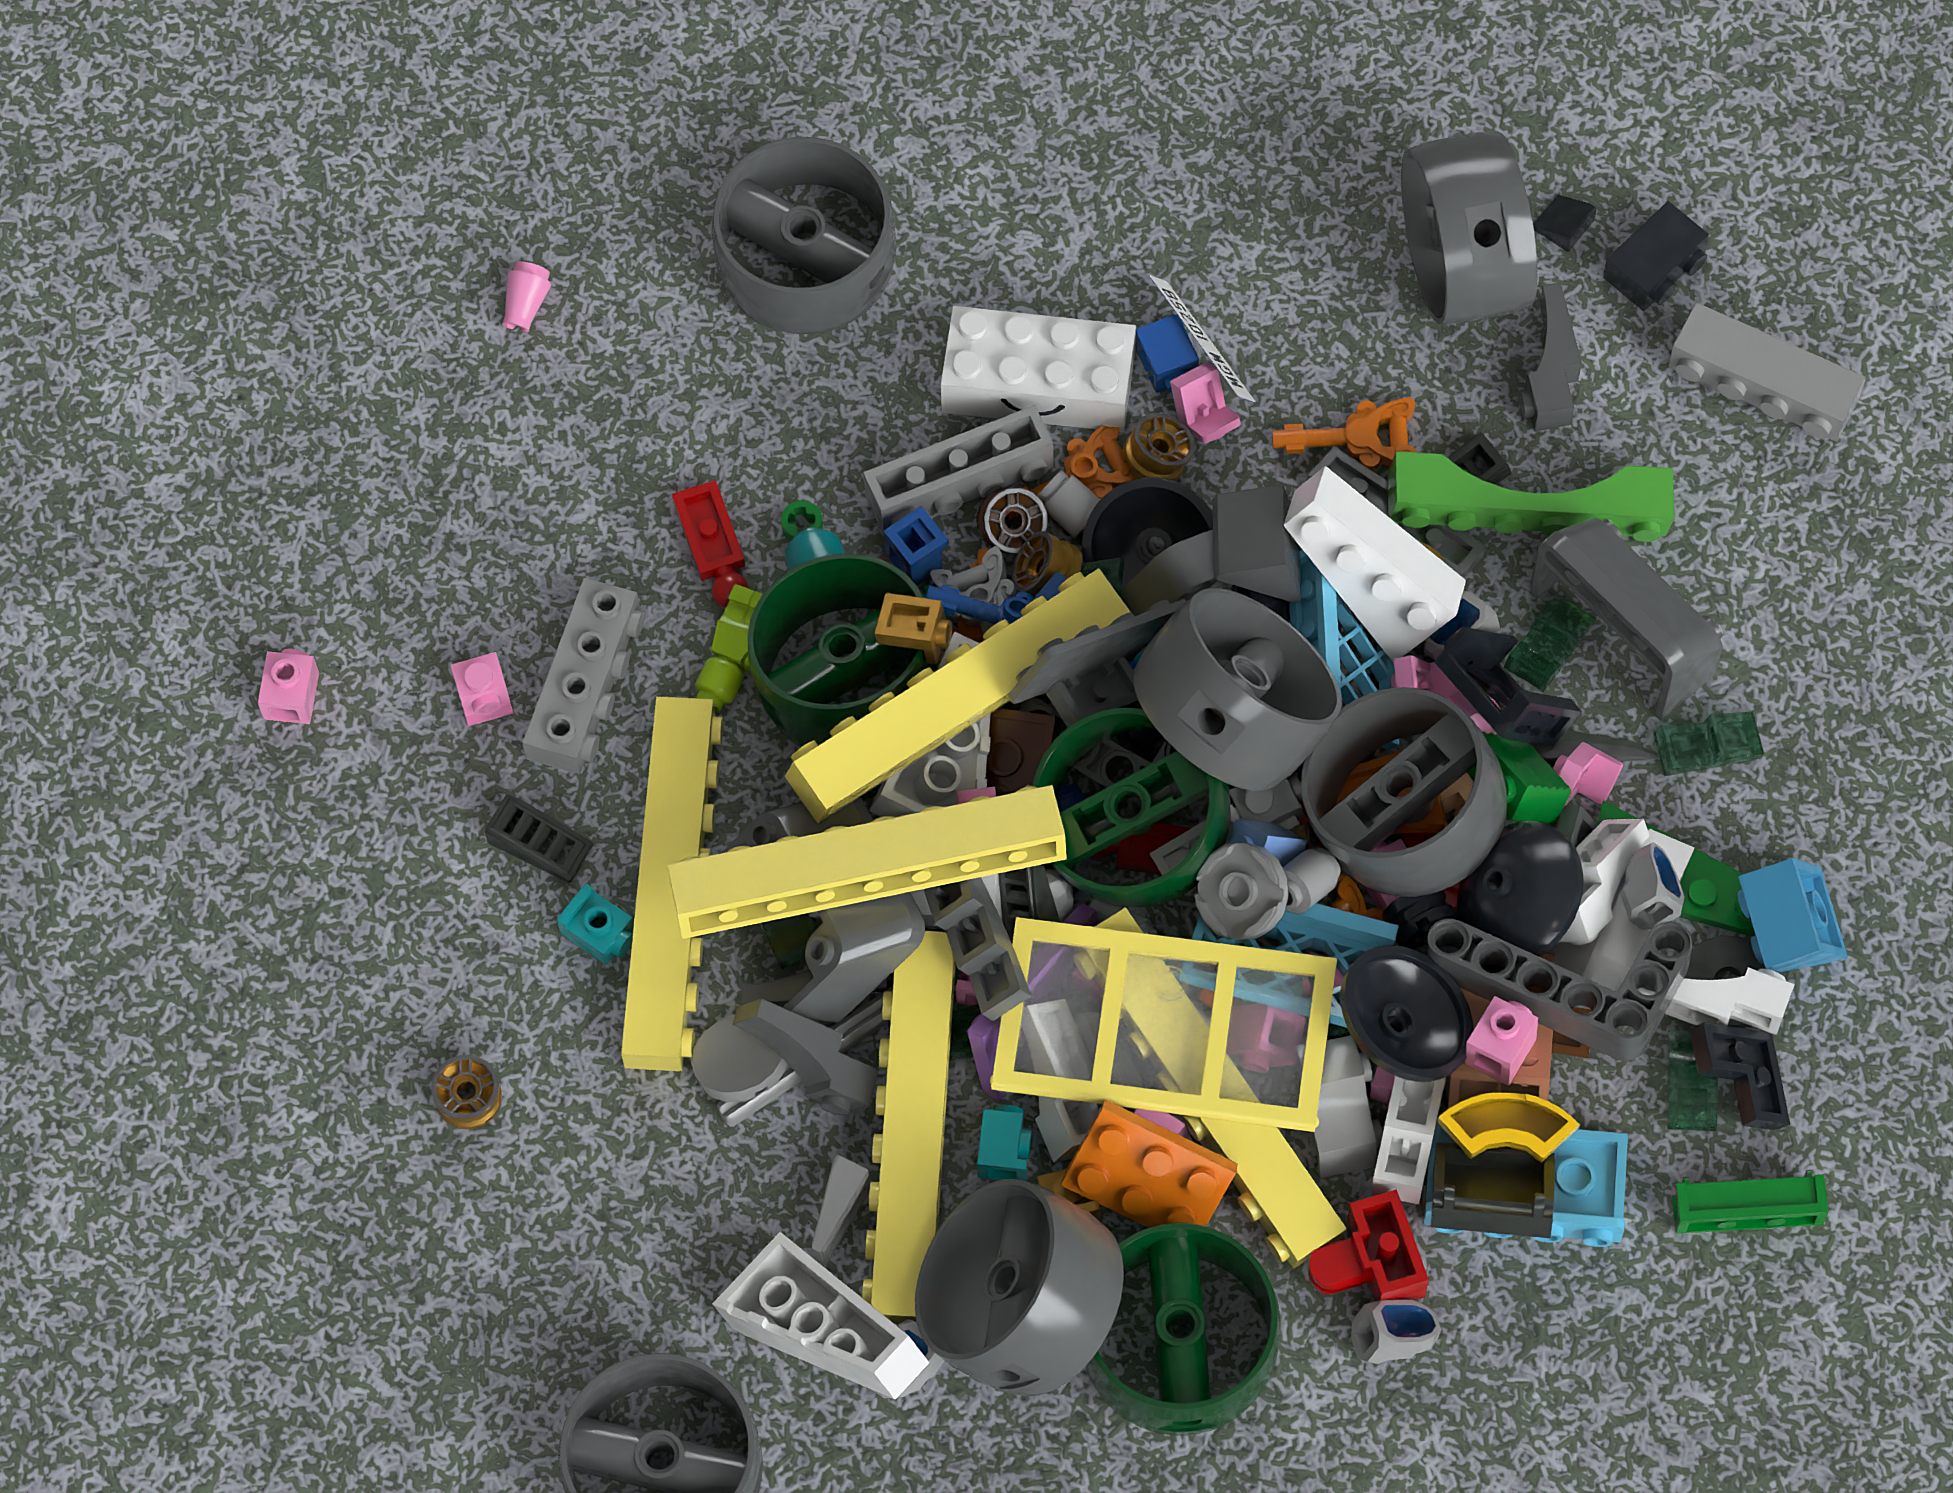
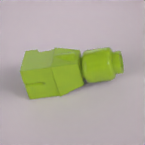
(724, 673)

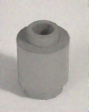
(1068, 502)
(1310, 878)

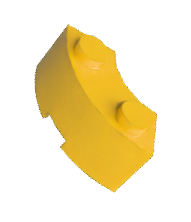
(1508, 1121)

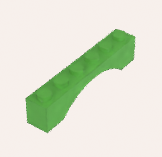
(1438, 492)

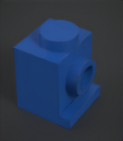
(915, 545)

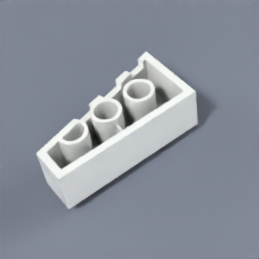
(1373, 563)
(814, 1316)

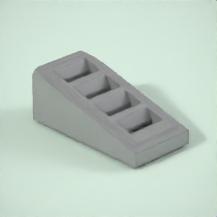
(843, 1196)

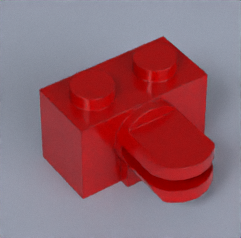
(1377, 1253)

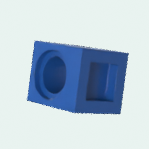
(1165, 351)

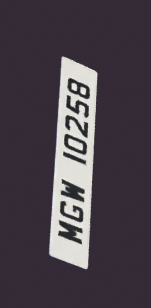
(1202, 339)

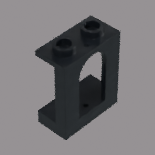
(1527, 715)

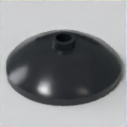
(1137, 512)
(1537, 891)
(1406, 1013)

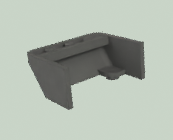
(1633, 604)
(856, 941)

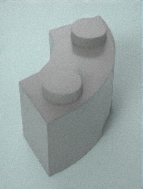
(1345, 1133)

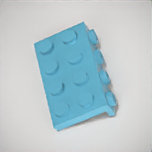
(1586, 1187)

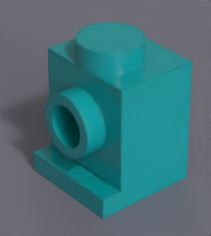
(603, 942)
(1003, 1144)

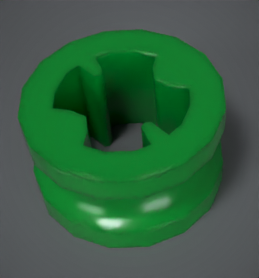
(797, 508)

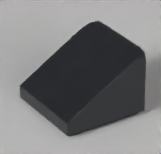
(1565, 221)

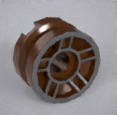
(994, 508)

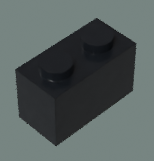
(1657, 257)

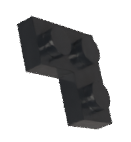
(1751, 1063)

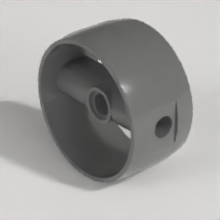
(1469, 227)
(850, 268)
(1252, 673)
(1429, 765)
(1019, 1288)
(624, 1452)

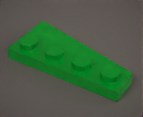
(1707, 885)

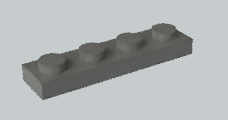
(1456, 547)

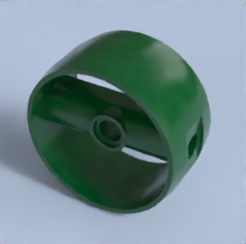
(802, 688)
(1098, 821)
(1183, 1363)

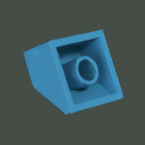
(1791, 916)

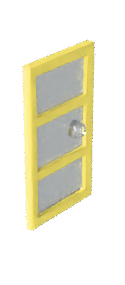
(1167, 1025)

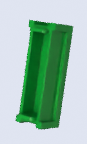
(1750, 1204)

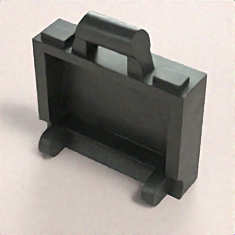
(1492, 1192)

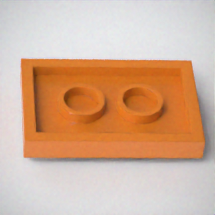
(1147, 1170)

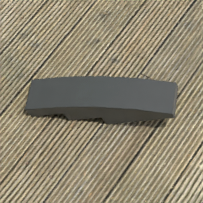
(979, 944)

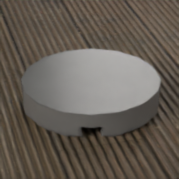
(1241, 891)
(734, 1063)

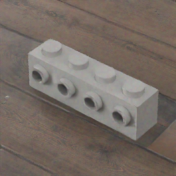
(1766, 372)
(961, 468)
(583, 675)

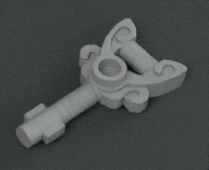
(994, 591)

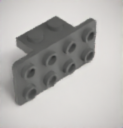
(1093, 667)

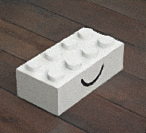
(1013, 360)

